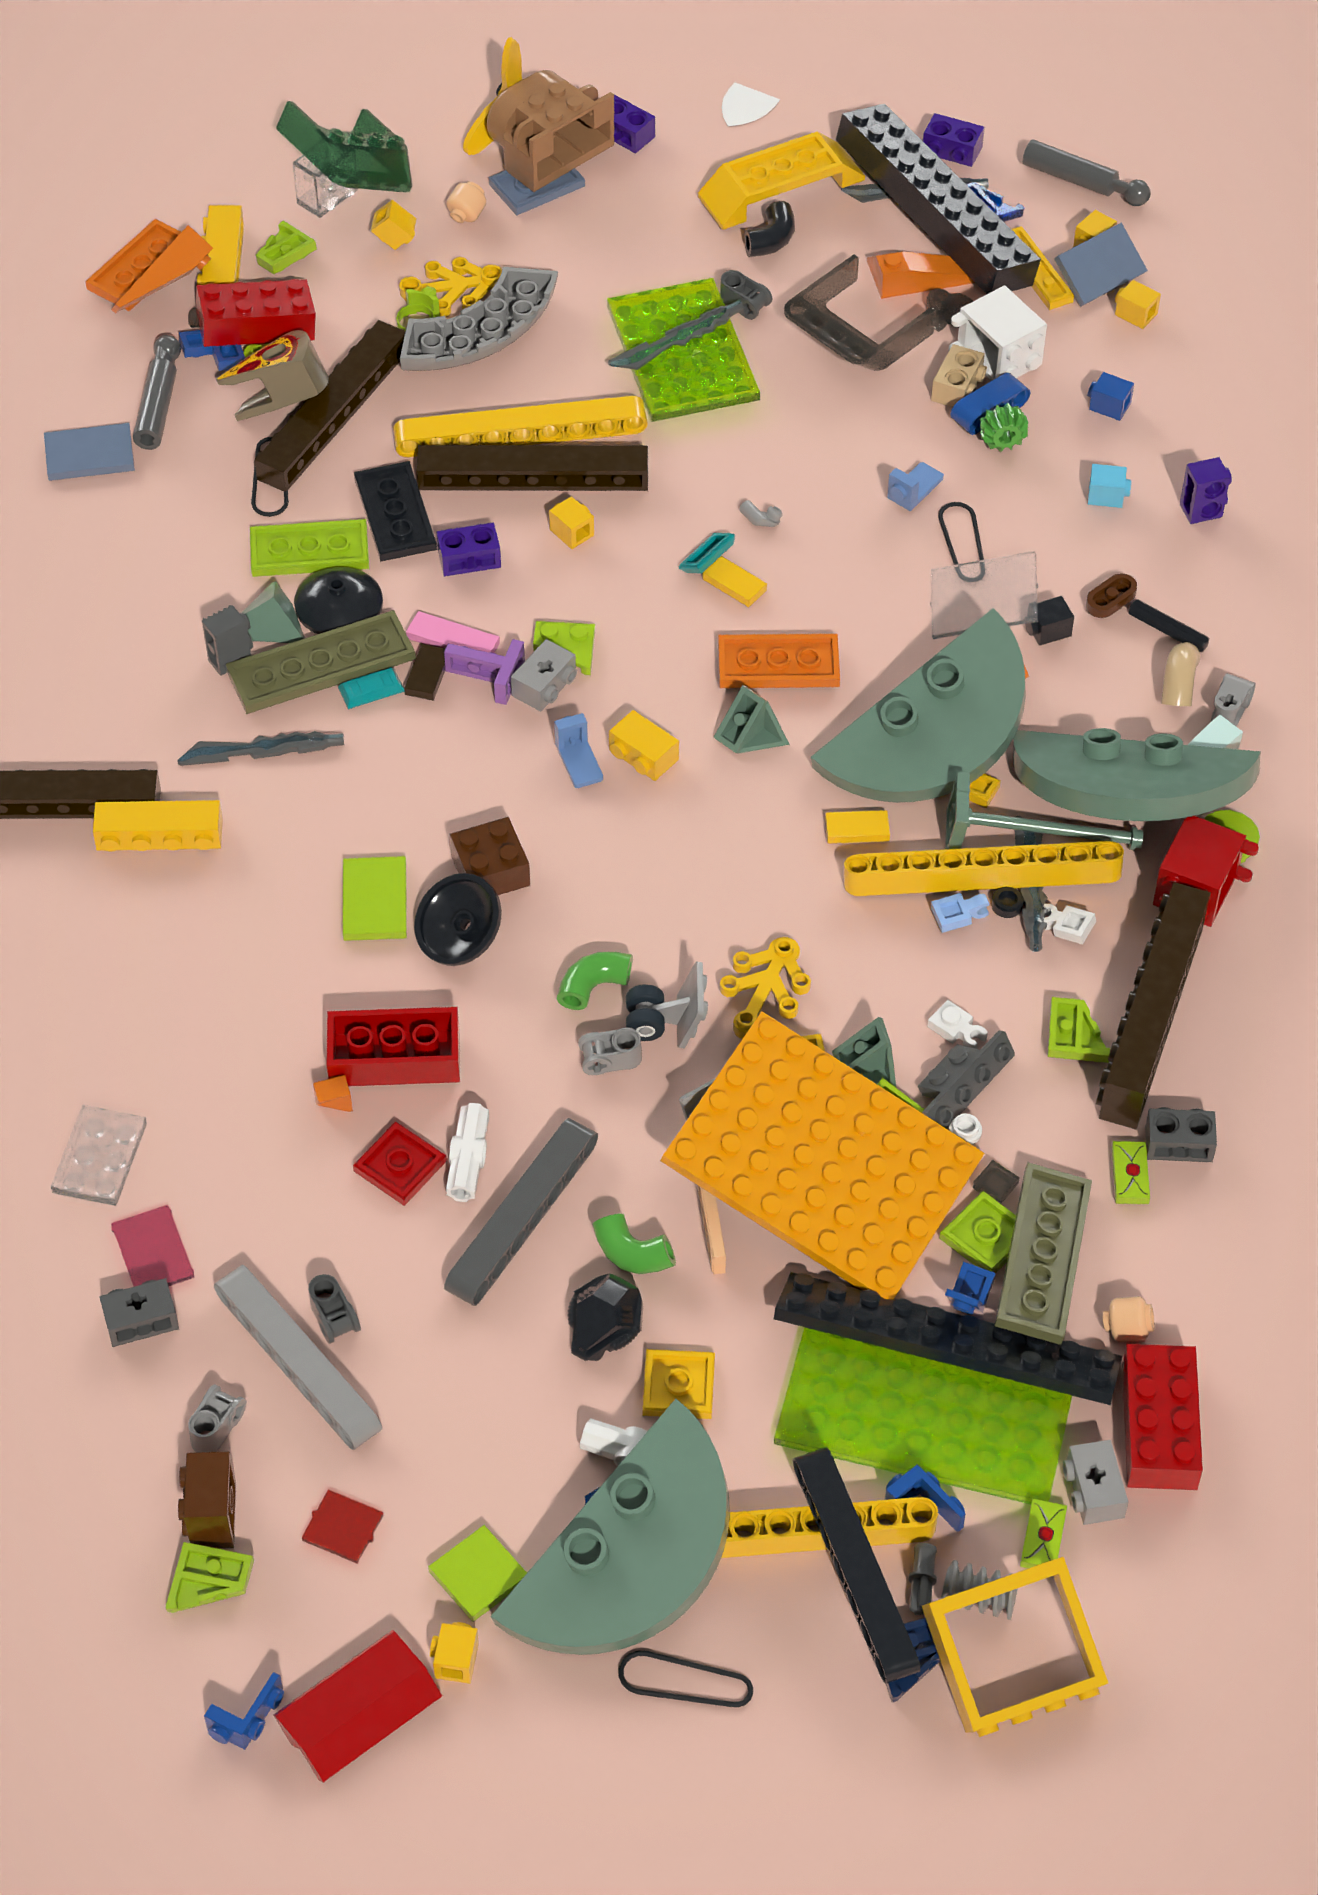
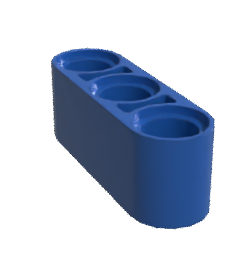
(999, 391)

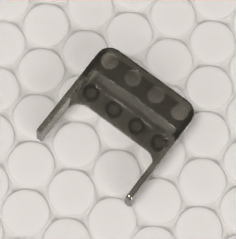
(810, 313)

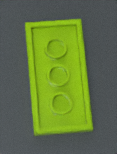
(308, 547)

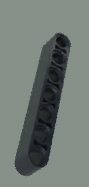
(856, 1565)

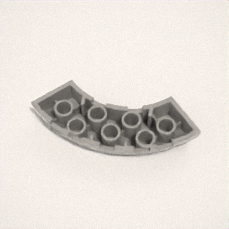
(483, 327)

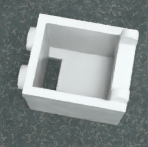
(1004, 331)

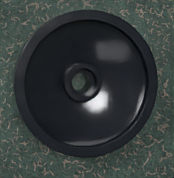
(337, 599)
(447, 911)

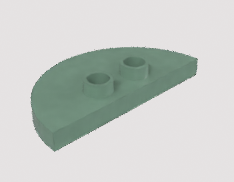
(937, 722)
(1131, 777)
(632, 1551)

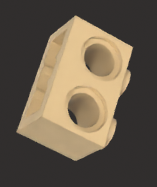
(958, 375)

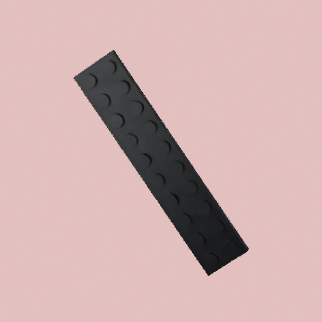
(948, 1338)

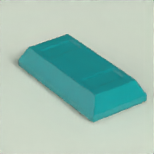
(707, 553)
(370, 688)

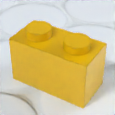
(643, 745)

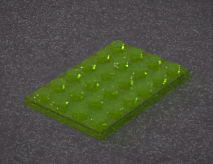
(691, 377)

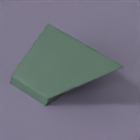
(273, 617)
(750, 724)
(869, 1052)

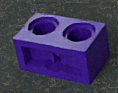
(632, 125)
(954, 139)
(1205, 490)
(468, 549)

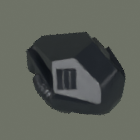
(604, 1316)

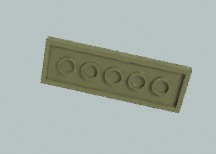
(320, 661)
(1043, 1253)

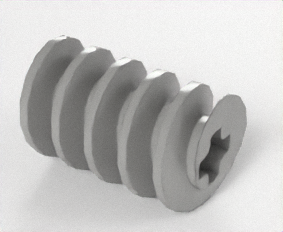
(961, 1581)

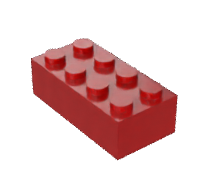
(253, 311)
(394, 1046)
(1162, 1417)

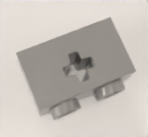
(543, 675)
(1096, 1482)

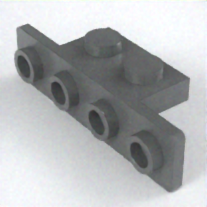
(963, 1076)

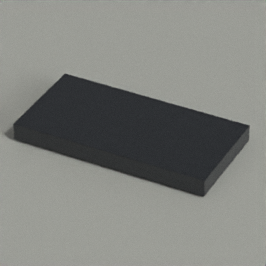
(395, 511)

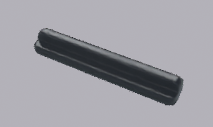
(1168, 625)

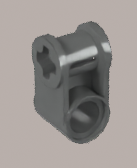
(739, 287)
(333, 1313)

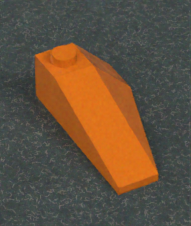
(176, 261)
(914, 273)

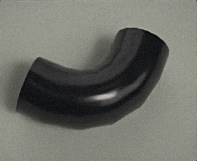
(775, 235)

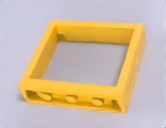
(1021, 1711)

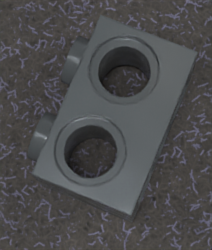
(1180, 1141)

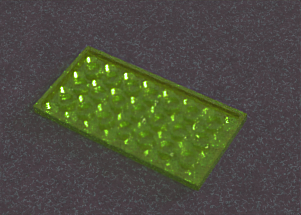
(913, 1410)

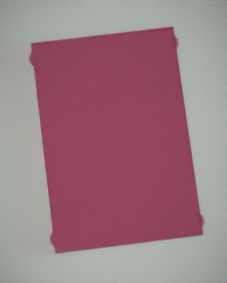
(152, 1247)

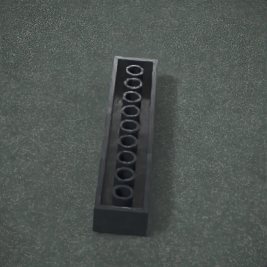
(937, 199)

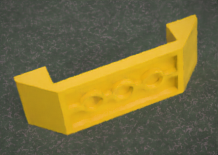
(773, 173)

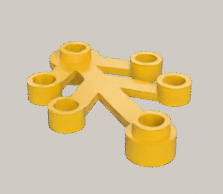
(482, 278)
(766, 981)

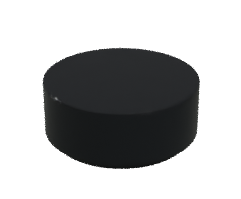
(1007, 902)

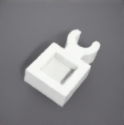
(1070, 924)
(955, 1023)

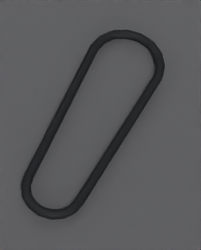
(254, 489)
(947, 535)
(684, 1697)

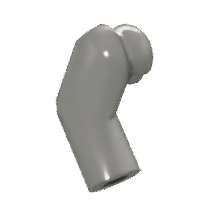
(758, 518)

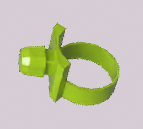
(419, 301)

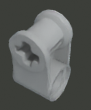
(1233, 698)
(610, 1051)
(215, 1414)

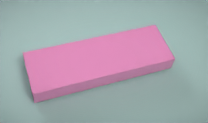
(439, 632)

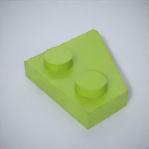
(285, 248)
(571, 636)
(1074, 1032)
(207, 1576)

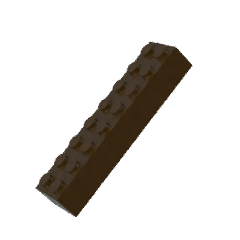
(1152, 1005)

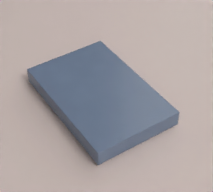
(522, 199)
(1100, 264)
(89, 451)

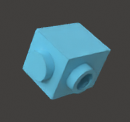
(1108, 485)

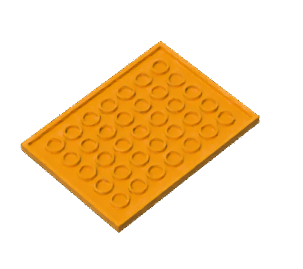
(823, 1158)

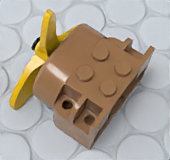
(542, 123)

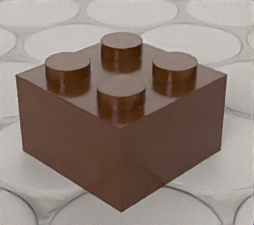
(492, 854)
(208, 1499)

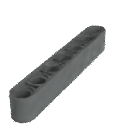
(521, 1212)

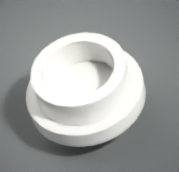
(966, 1127)

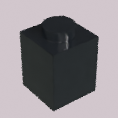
(1053, 623)

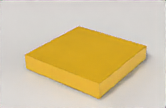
(678, 1376)

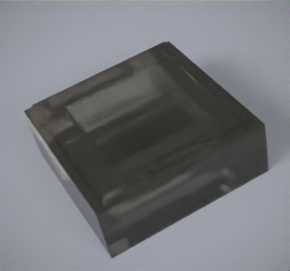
(996, 1181)

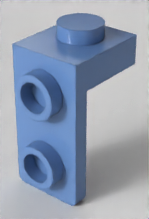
(912, 488)
(575, 751)

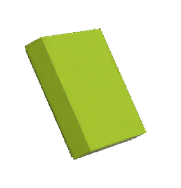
(981, 1233)
(477, 1573)

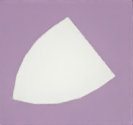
(745, 105)

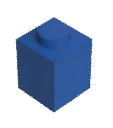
(1110, 396)

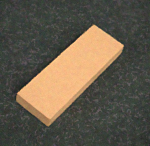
(712, 1231)

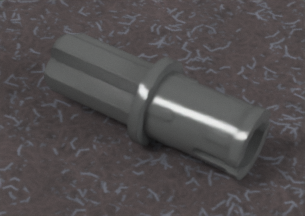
(922, 1577)

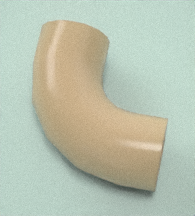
(1180, 675)

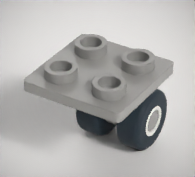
(650, 1012)

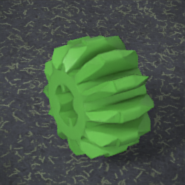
(1004, 427)

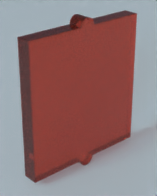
(342, 1526)

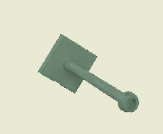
(960, 817)

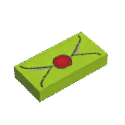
(1130, 1172)
(1043, 1533)

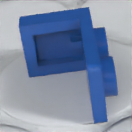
(971, 1289)
(927, 1485)
(229, 1728)

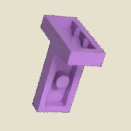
(487, 666)

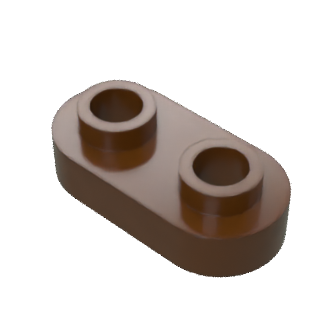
(1106, 597)

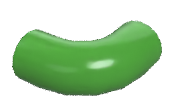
(588, 973)
(630, 1253)

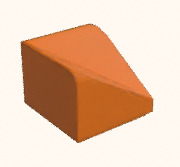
(333, 1093)

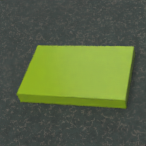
(374, 898)

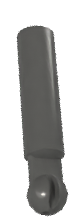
(1083, 172)
(157, 393)

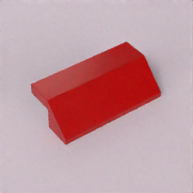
(358, 1705)

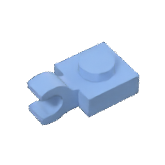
(956, 912)

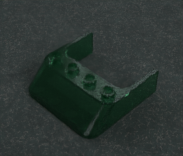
(357, 159)

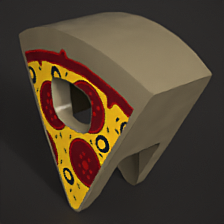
(287, 369)

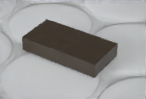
(426, 673)

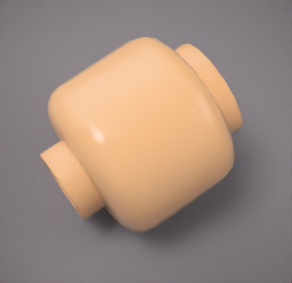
(466, 202)
(1129, 1319)

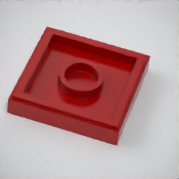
(399, 1163)

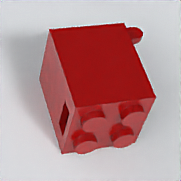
(1205, 859)

